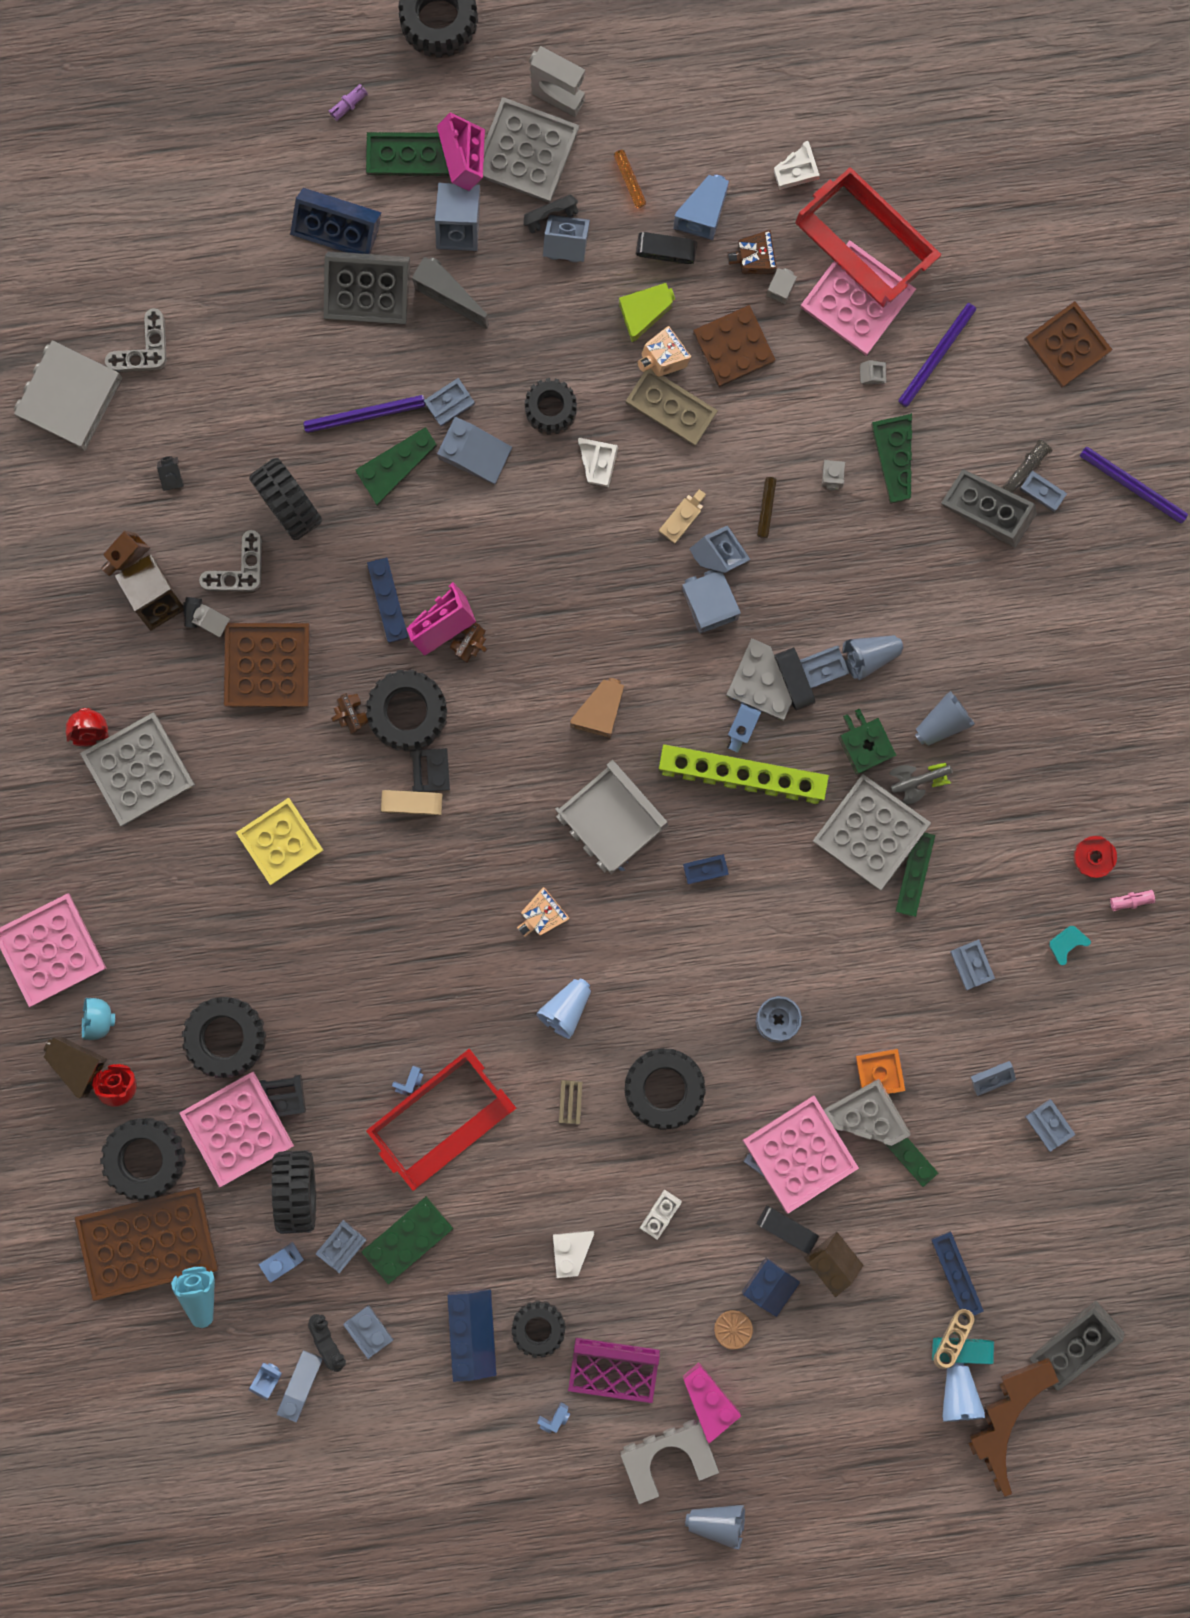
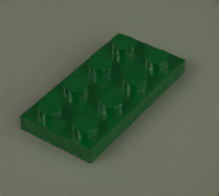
(405, 154)
(407, 1240)

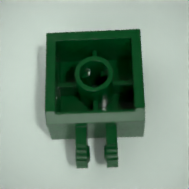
(868, 732)

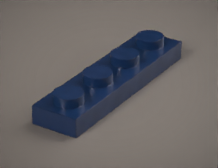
(387, 600)
(956, 1273)

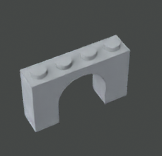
(557, 81)
(688, 1438)

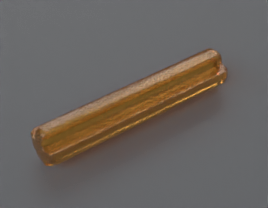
(629, 178)

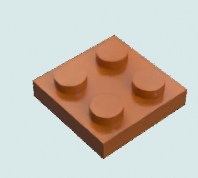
(881, 1066)

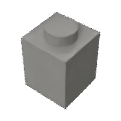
(781, 285)
(210, 620)

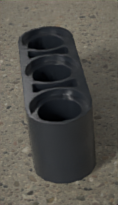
(666, 248)
(795, 678)
(787, 1229)

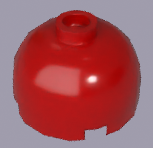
(86, 727)
(115, 1085)

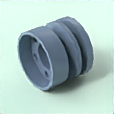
(790, 1018)

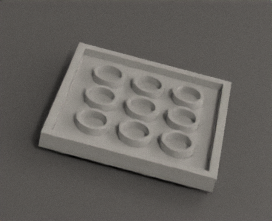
(527, 149)
(137, 769)
(871, 832)

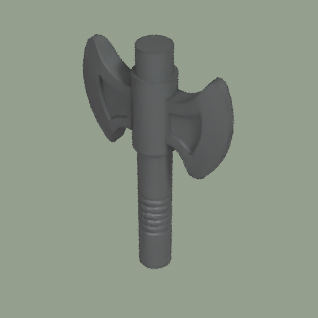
(909, 783)

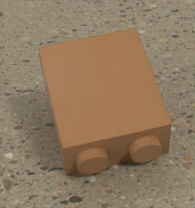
(600, 709)

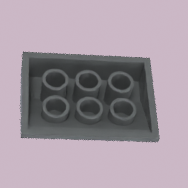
(366, 287)

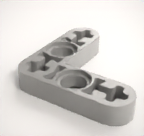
(151, 349)
(246, 571)

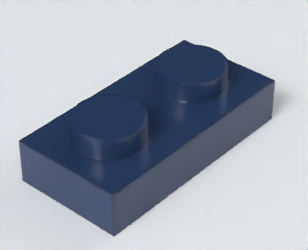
(705, 869)

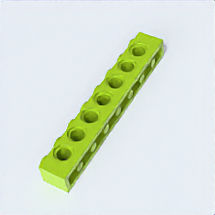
(817, 781)

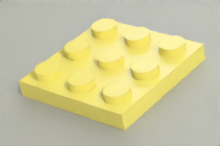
(279, 841)

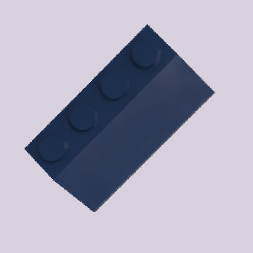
(334, 222)
(471, 1335)

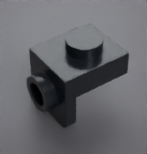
(169, 473)

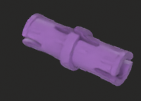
(348, 102)

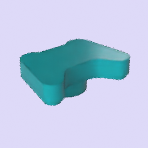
(1066, 941)

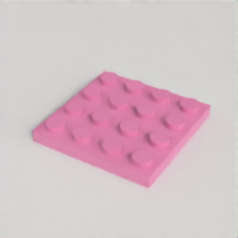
(849, 309)
(49, 950)
(236, 1129)
(800, 1154)

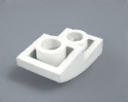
(660, 1214)

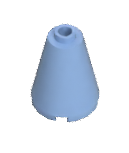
(566, 1008)
(961, 1395)

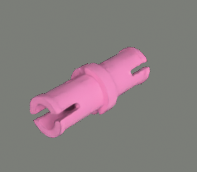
(1132, 900)

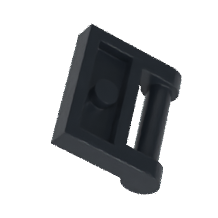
(437, 770)
(286, 1103)

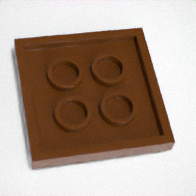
(1068, 344)
(734, 345)

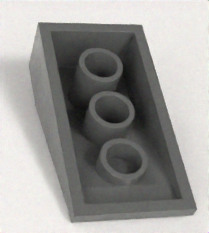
(440, 286)
(990, 507)
(1080, 1343)

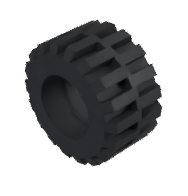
(550, 389)
(533, 1347)

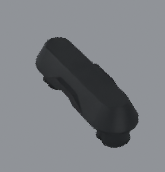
(532, 218)
(325, 1344)

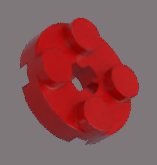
(1086, 865)

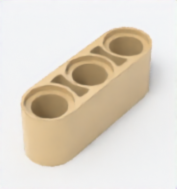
(411, 802)
(962, 1333)

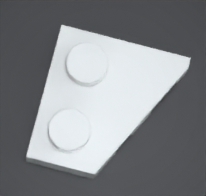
(797, 168)
(598, 461)
(570, 1252)

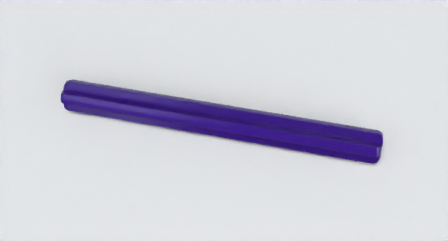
(937, 355)
(364, 414)
(1134, 485)

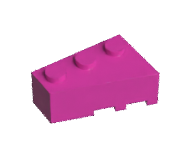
(463, 150)
(442, 621)
(710, 1402)

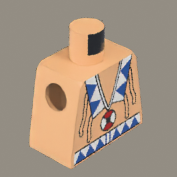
(664, 354)
(542, 914)

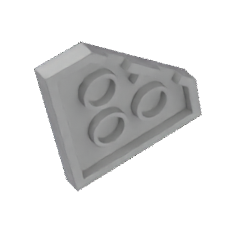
(760, 682)
(869, 1115)

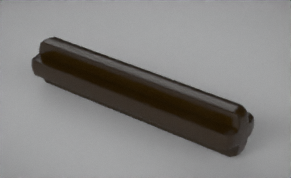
(766, 507)

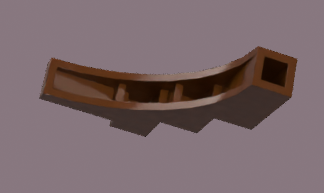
(992, 1442)

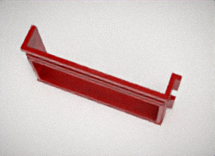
(844, 256)
(456, 1141)

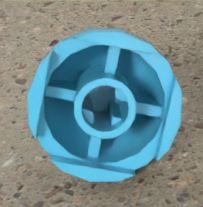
(96, 1019)

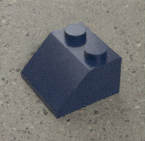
(770, 1287)

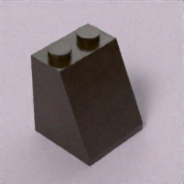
(150, 592)
(74, 1064)
(835, 1264)

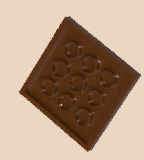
(266, 665)

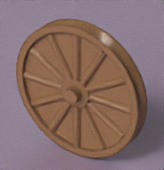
(733, 1329)

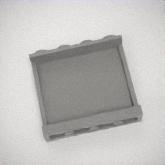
(68, 394)
(611, 818)

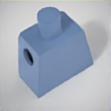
(745, 717)
(281, 1262)

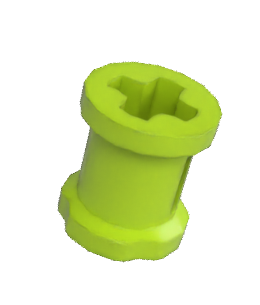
(939, 781)

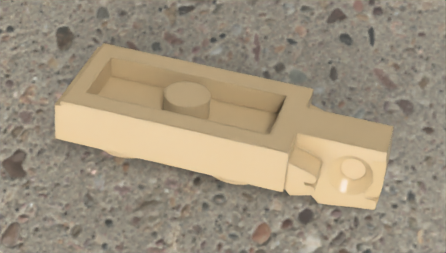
(682, 517)

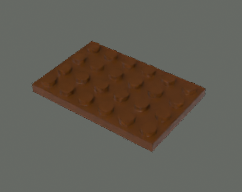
(145, 1243)

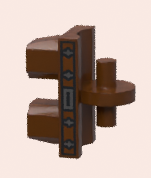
(471, 644)
(346, 715)

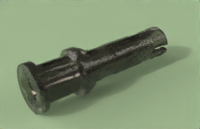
(1031, 461)

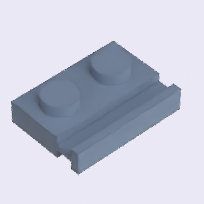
(449, 402)
(824, 666)
(972, 964)
(1050, 1125)
(341, 1246)
(368, 1331)

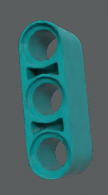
(973, 1351)

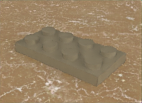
(671, 407)

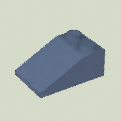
(474, 451)

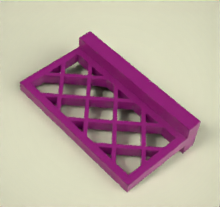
(612, 1352)

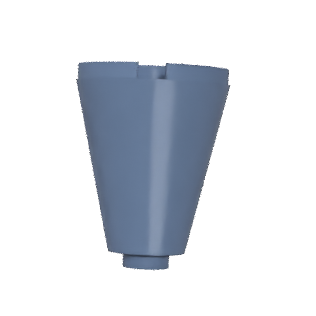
(870, 654)
(944, 721)
(718, 1524)

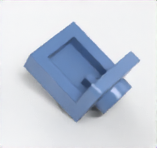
(414, 1079)
(265, 1380)
(560, 1417)

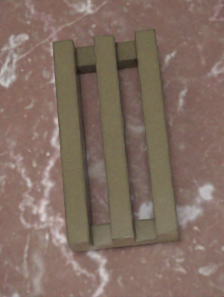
(562, 1096)

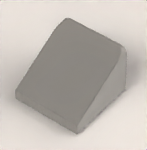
(873, 372)

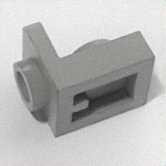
(833, 474)

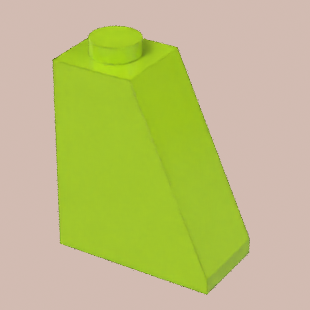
(645, 308)

